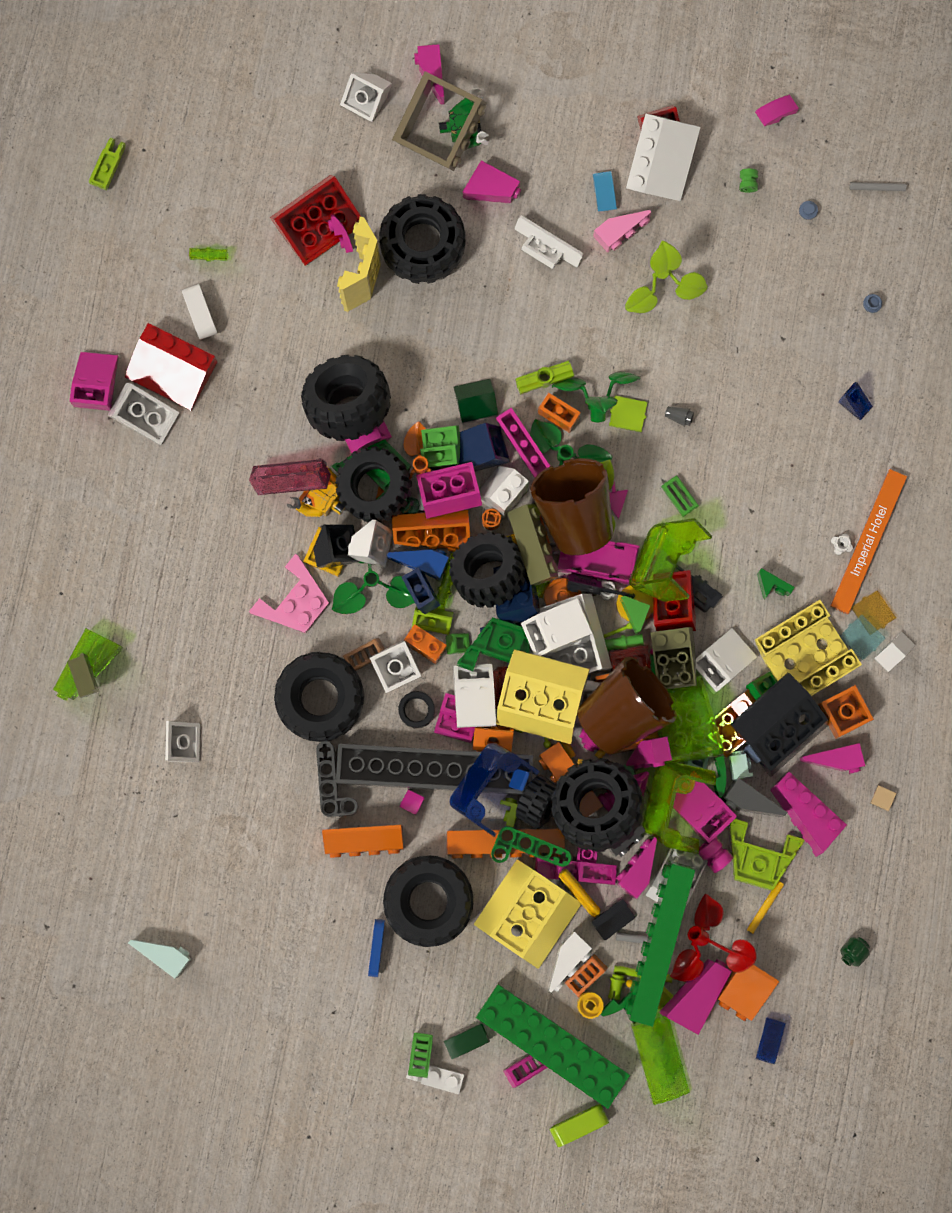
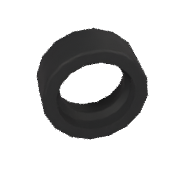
(416, 695)

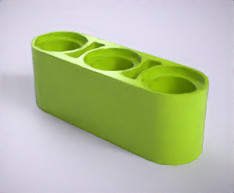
(579, 1125)

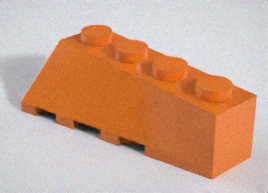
(439, 531)

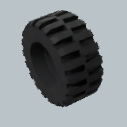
(354, 471)
(479, 551)

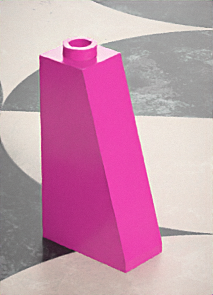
(697, 997)

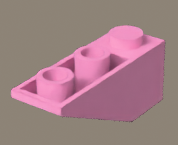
(616, 229)

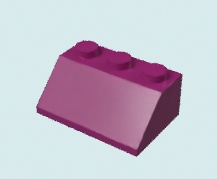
(449, 490)

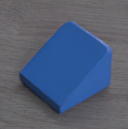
(519, 780)

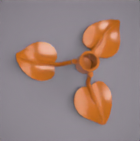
(412, 446)

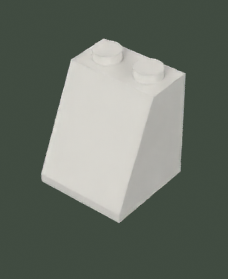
(503, 490)

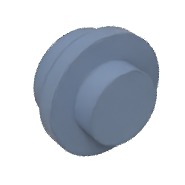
(808, 210)
(872, 303)

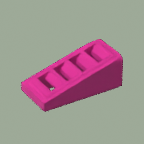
(510, 1076)

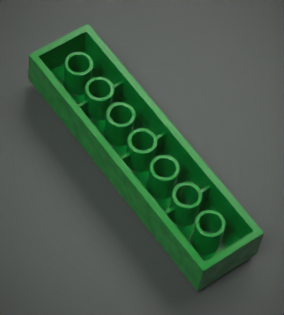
(660, 944)
(552, 1046)

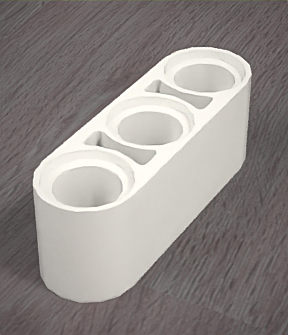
(199, 311)

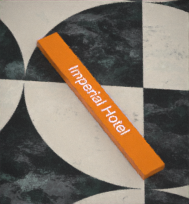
(868, 541)

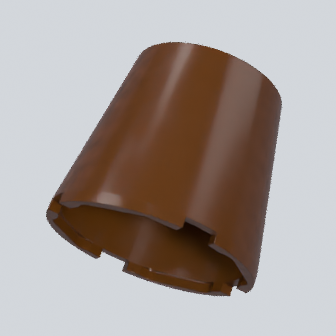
(575, 505)
(626, 707)

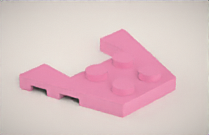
(300, 606)

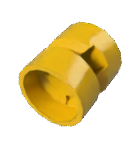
(590, 1005)

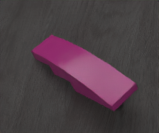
(580, 870)

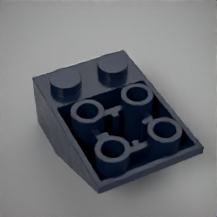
(522, 605)

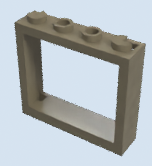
(414, 109)

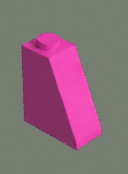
(491, 185)

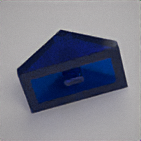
(856, 401)

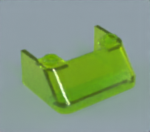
(660, 555)
(668, 781)

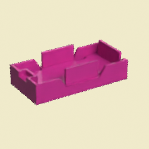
(603, 562)

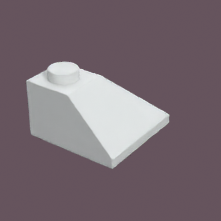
(365, 94)
(371, 544)

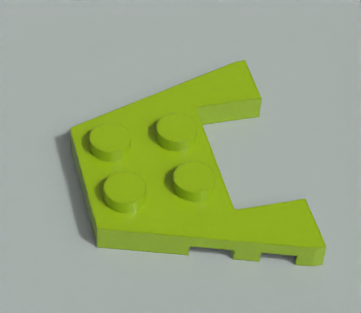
(756, 864)

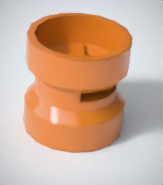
(491, 519)

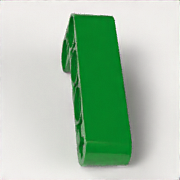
(532, 850)

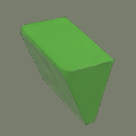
(457, 643)

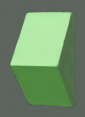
(635, 611)

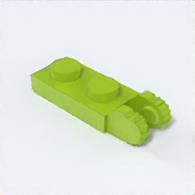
(106, 165)

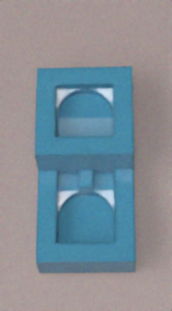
(604, 191)

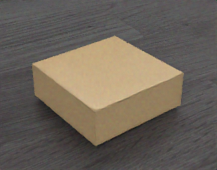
(883, 798)

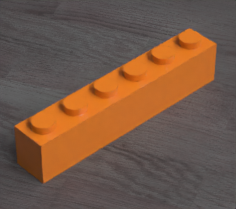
(479, 842)

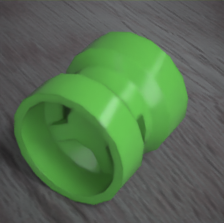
(748, 180)

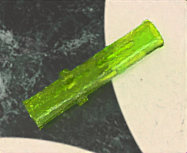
(445, 587)

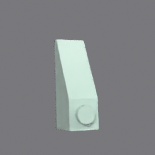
(169, 958)

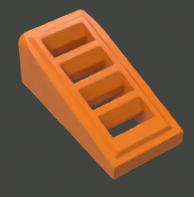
(598, 963)

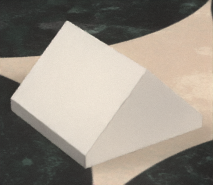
(182, 741)

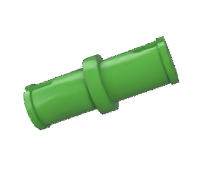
(624, 642)

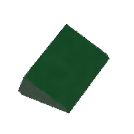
(476, 400)

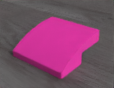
(447, 722)

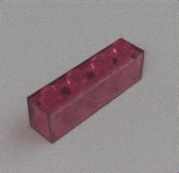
(290, 477)

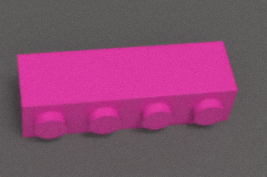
(522, 442)

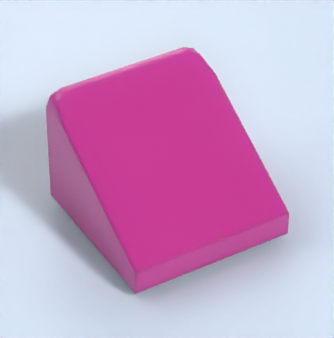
(412, 802)

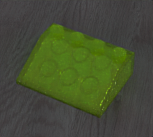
(694, 731)

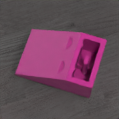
(94, 381)
(703, 811)
(638, 874)

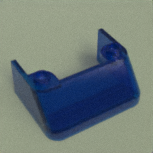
(466, 794)

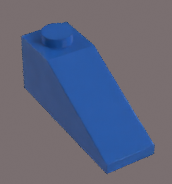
(429, 561)

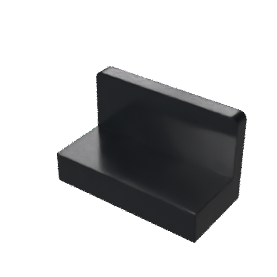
(613, 919)

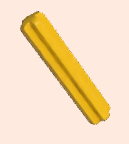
(578, 891)

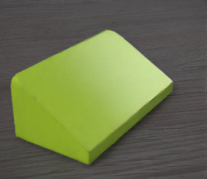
(434, 621)

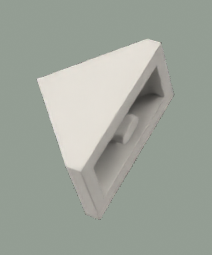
(894, 651)

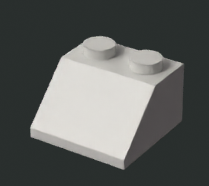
(395, 666)

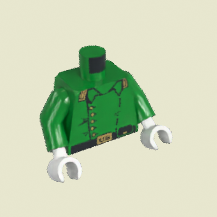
(457, 118)

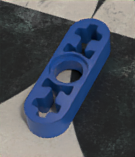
(376, 948)

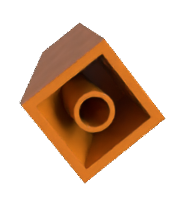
(747, 992)

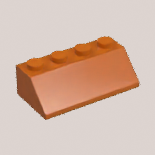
(363, 840)

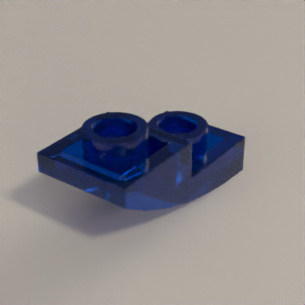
(770, 1041)

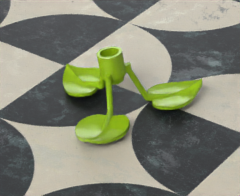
(662, 262)

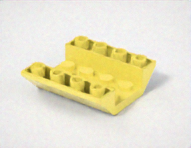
(358, 288)
(797, 641)
(544, 683)
(515, 905)

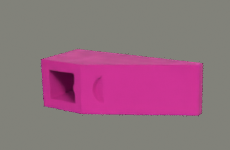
(650, 753)

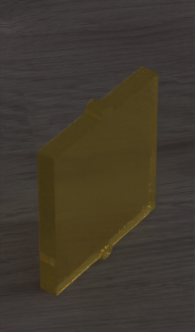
(874, 610)

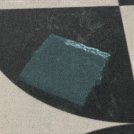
(862, 637)

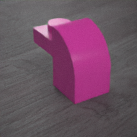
(378, 434)

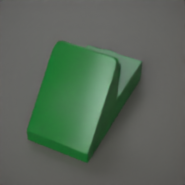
(768, 581)
(761, 685)

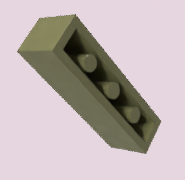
(533, 544)

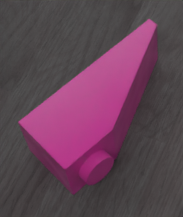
(430, 61)
(839, 759)

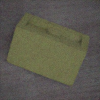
(83, 676)

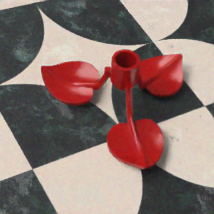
(710, 914)

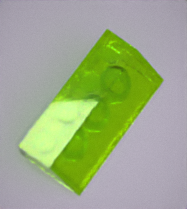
(660, 1060)

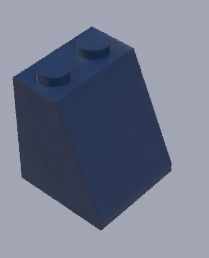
(483, 447)

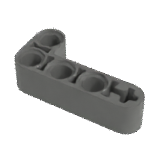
(331, 779)

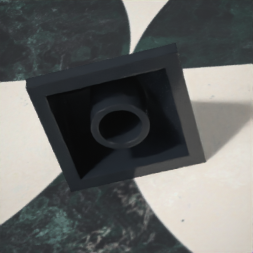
(332, 546)

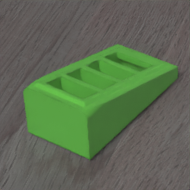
(420, 1042)

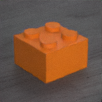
(845, 711)

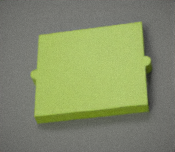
(628, 414)

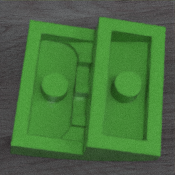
(441, 445)

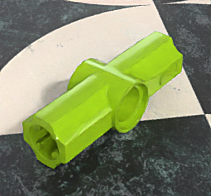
(556, 374)

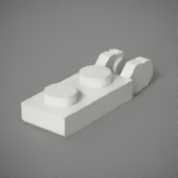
(440, 1079)

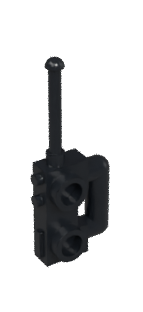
(590, 585)
(712, 595)

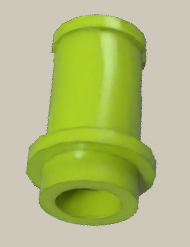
(616, 986)

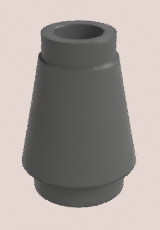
(680, 415)

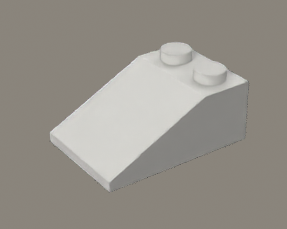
(143, 413)

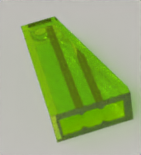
(100, 654)

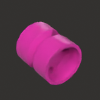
(715, 855)

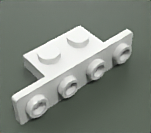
(546, 246)

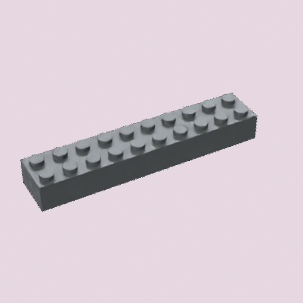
(415, 768)

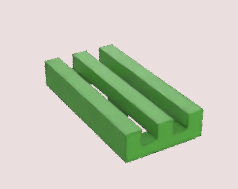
(688, 509)

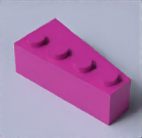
(807, 812)

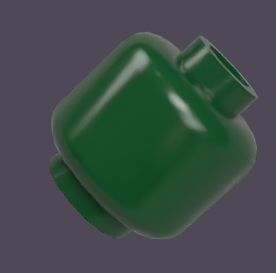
(855, 951)

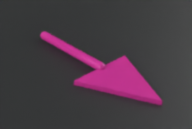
(617, 500)

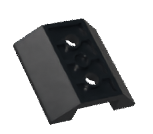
(777, 718)

